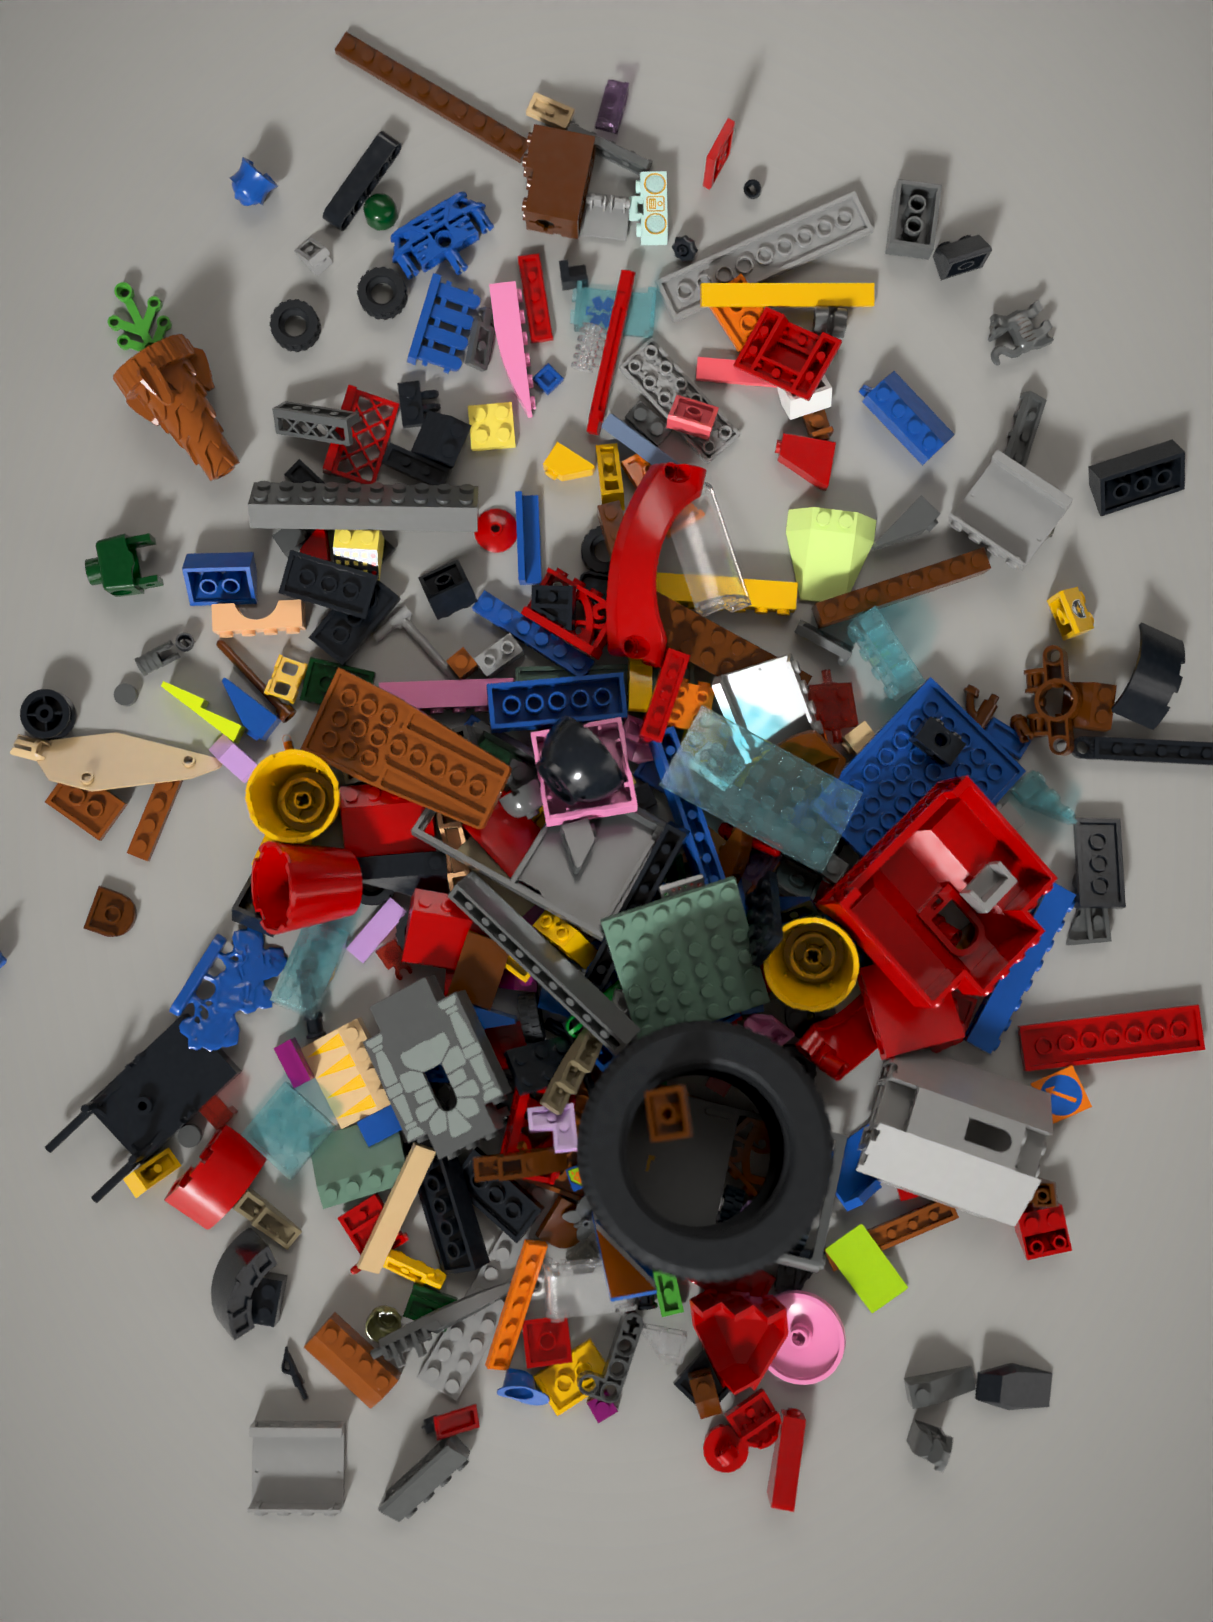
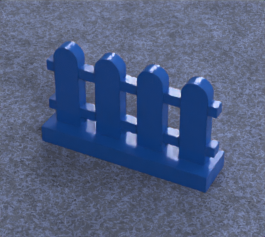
(446, 315)

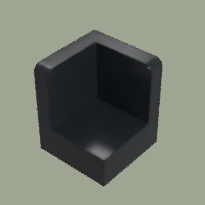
(571, 275)

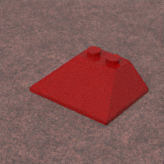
(787, 354)

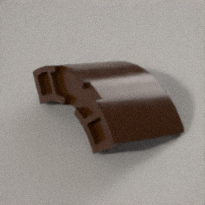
(815, 750)

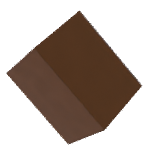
(668, 1113)

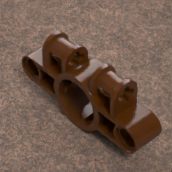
(1040, 682)

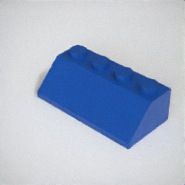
(908, 417)

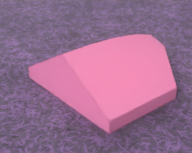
(636, 752)
(770, 1027)

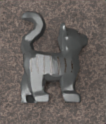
(1022, 331)

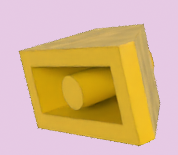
(566, 464)
(152, 1172)

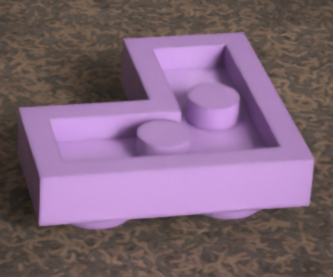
(563, 1126)

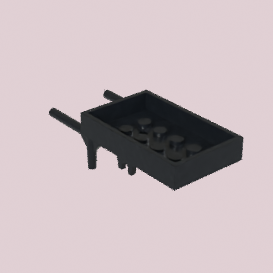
(173, 1086)

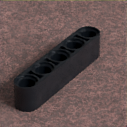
(362, 181)

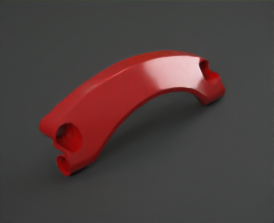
(631, 601)
(847, 1037)

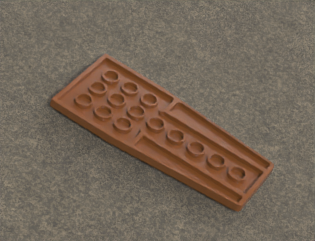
(404, 751)

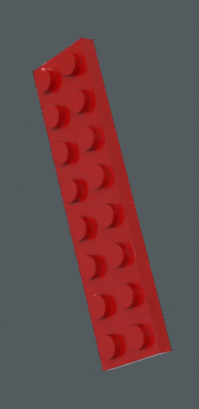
(1111, 1037)

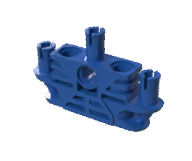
(443, 224)

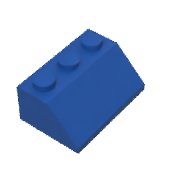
(220, 578)

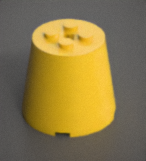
(276, 795)
(808, 981)

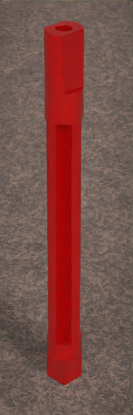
(610, 351)

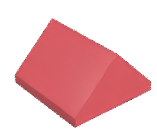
(692, 417)

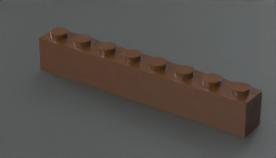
(901, 588)

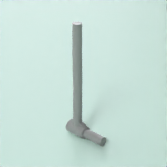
(402, 619)

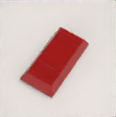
(456, 1422)

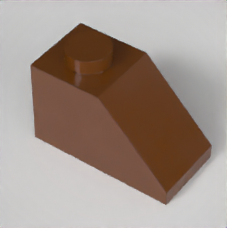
(705, 1393)

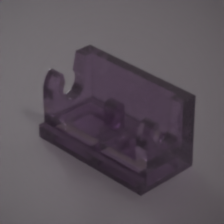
(612, 106)

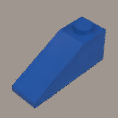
(252, 714)

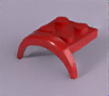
(360, 1222)

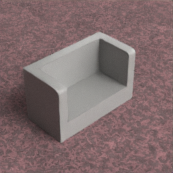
(988, 887)

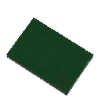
(320, 675)

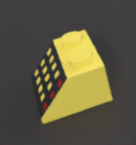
(359, 550)

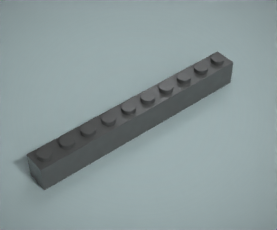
(544, 962)

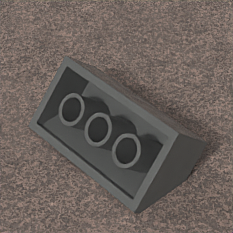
(423, 1478)

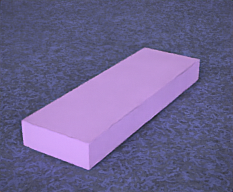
(376, 930)

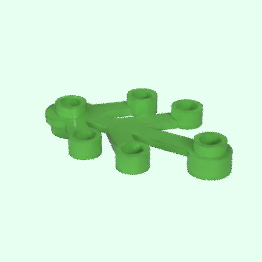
(141, 326)

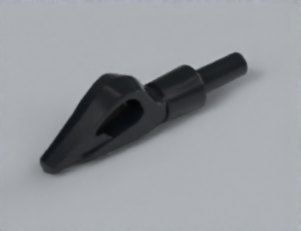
(293, 1371)

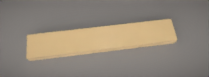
(396, 1208)

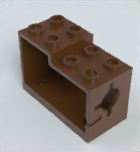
(557, 179)

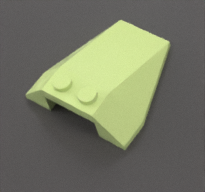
(827, 550)

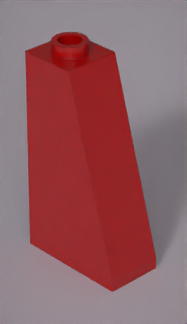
(786, 1460)

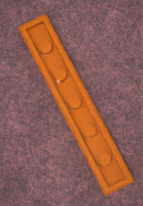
(516, 1304)

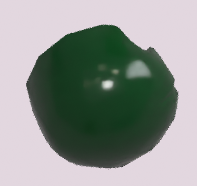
(380, 211)

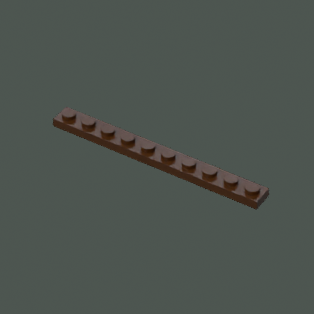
(432, 97)

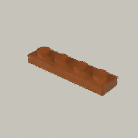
(154, 819)

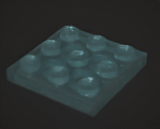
(288, 1130)

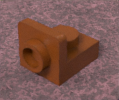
(818, 425)

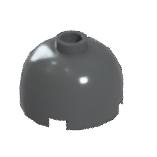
(524, 800)

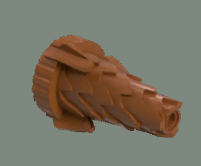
(170, 388)

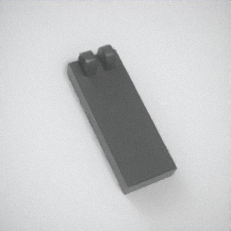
(825, 640)

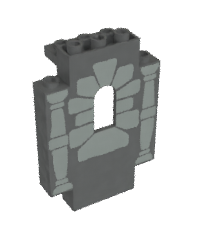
(420, 1033)

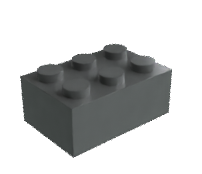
(913, 219)

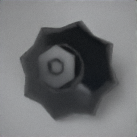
(684, 248)

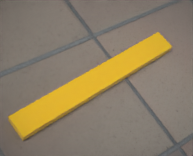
(786, 294)

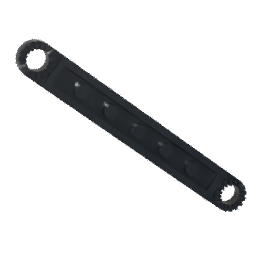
(1145, 750)

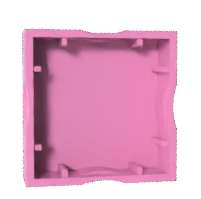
(623, 801)

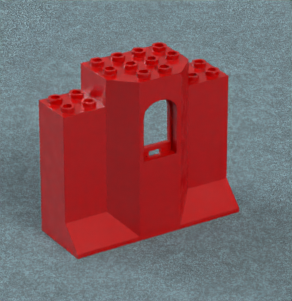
(935, 856)

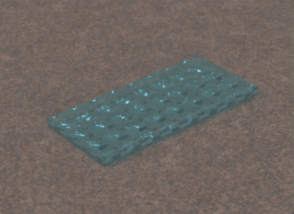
(761, 789)

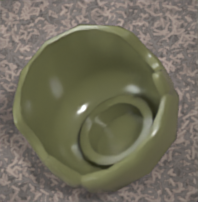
(382, 1322)

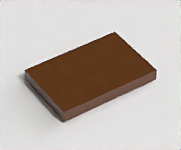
(479, 969)

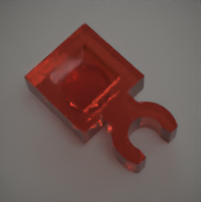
(391, 956)

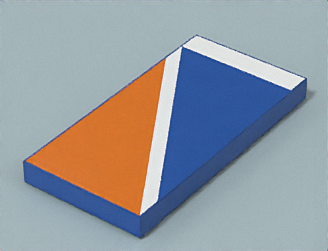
(623, 1273)

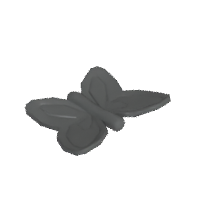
(581, 1218)

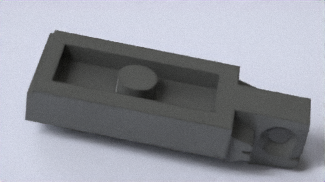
(480, 340)

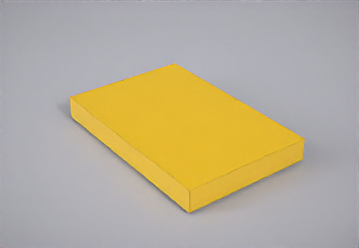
(560, 1379)

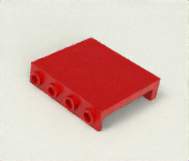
(899, 1024)

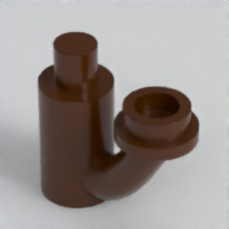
(986, 709)

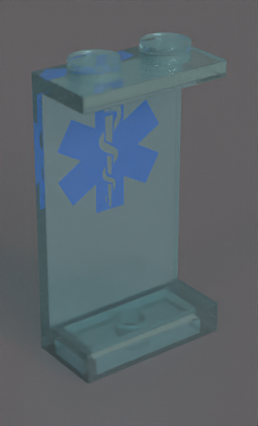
(597, 304)

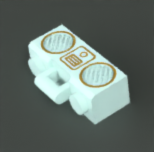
(653, 196)

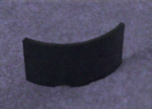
(1153, 678)
(234, 1280)

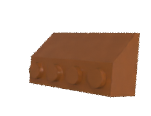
(350, 1360)

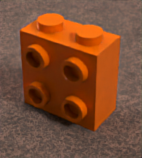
(688, 703)

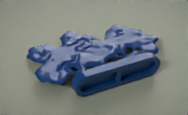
(237, 989)

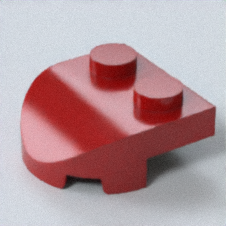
(755, 1420)

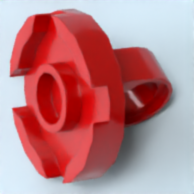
(724, 1449)

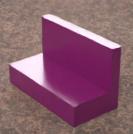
(294, 1062)

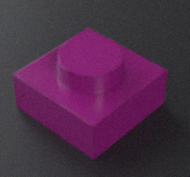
(601, 1409)

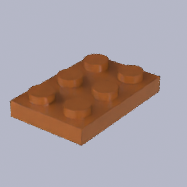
(89, 810)

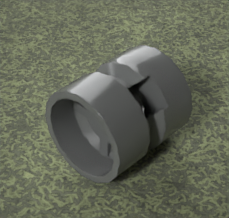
(830, 321)

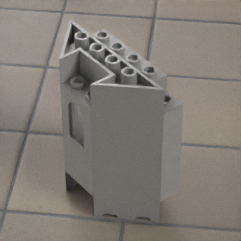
(921, 1130)

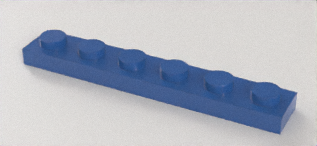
(533, 635)

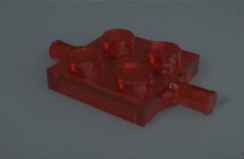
(834, 705)

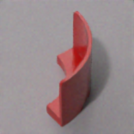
(218, 1179)

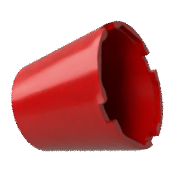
(304, 885)

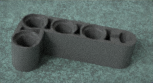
(615, 1355)

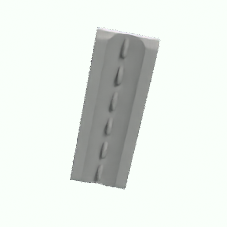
(660, 381)

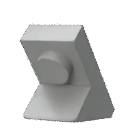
(314, 255)

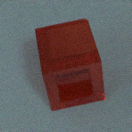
(217, 1112)

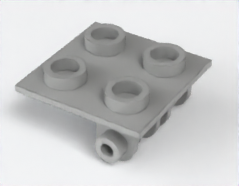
(606, 216)

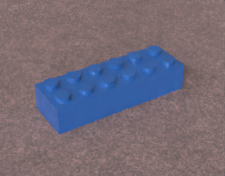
(544, 701)

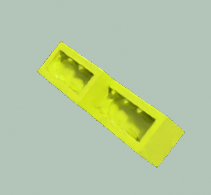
(198, 705)

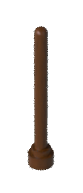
(284, 711)

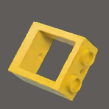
(566, 938)

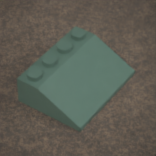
(351, 1169)

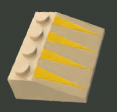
(346, 1073)

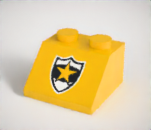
(1070, 613)

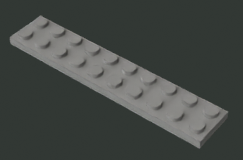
(768, 253)
(467, 1341)

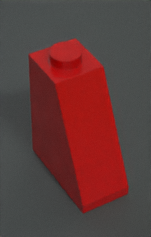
(807, 458)

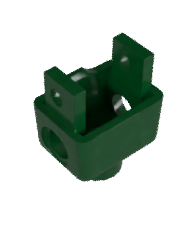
(119, 566)

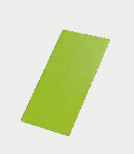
(866, 1268)

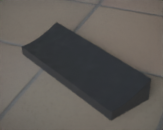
(451, 1215)

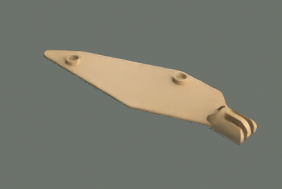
(111, 761)

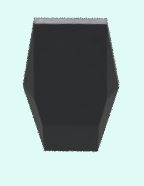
(1014, 1387)

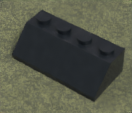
(1137, 477)

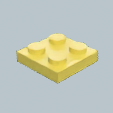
(491, 426)

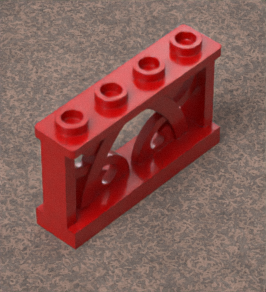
(584, 639)
(517, 1121)

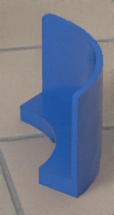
(853, 1186)

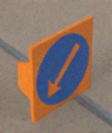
(1066, 1093)

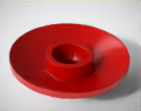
(496, 541)

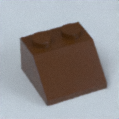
(1096, 706)

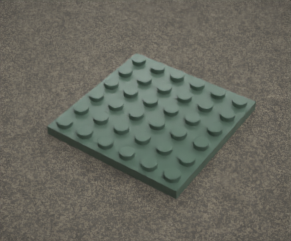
(685, 957)

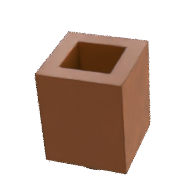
(462, 664)

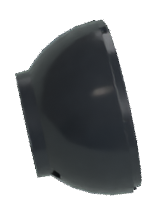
(577, 764)

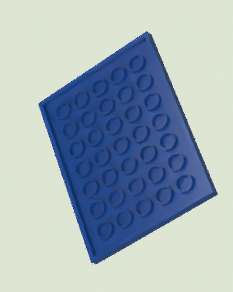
(899, 774)

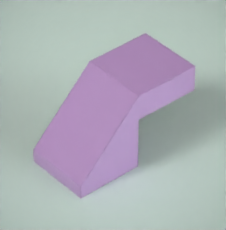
(233, 758)

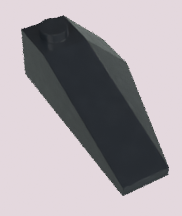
(406, 872)

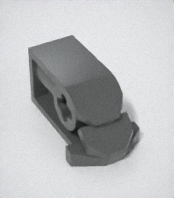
(930, 1443)

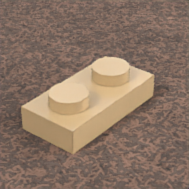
(550, 111)

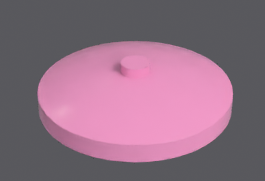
(814, 1339)

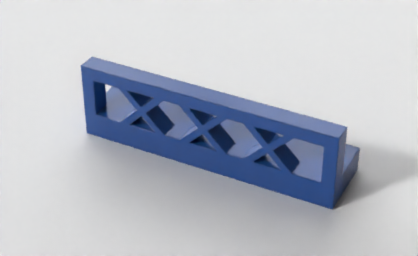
(528, 539)

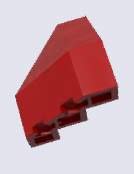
(739, 1334)

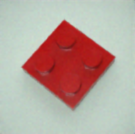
(546, 1342)

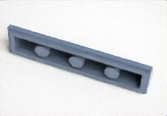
(635, 441)

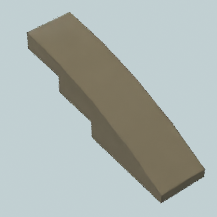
(473, 850)
(571, 1071)
(267, 1218)

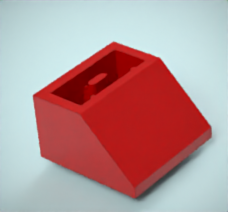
(1043, 1232)

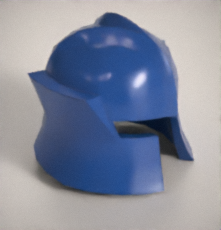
(251, 185)

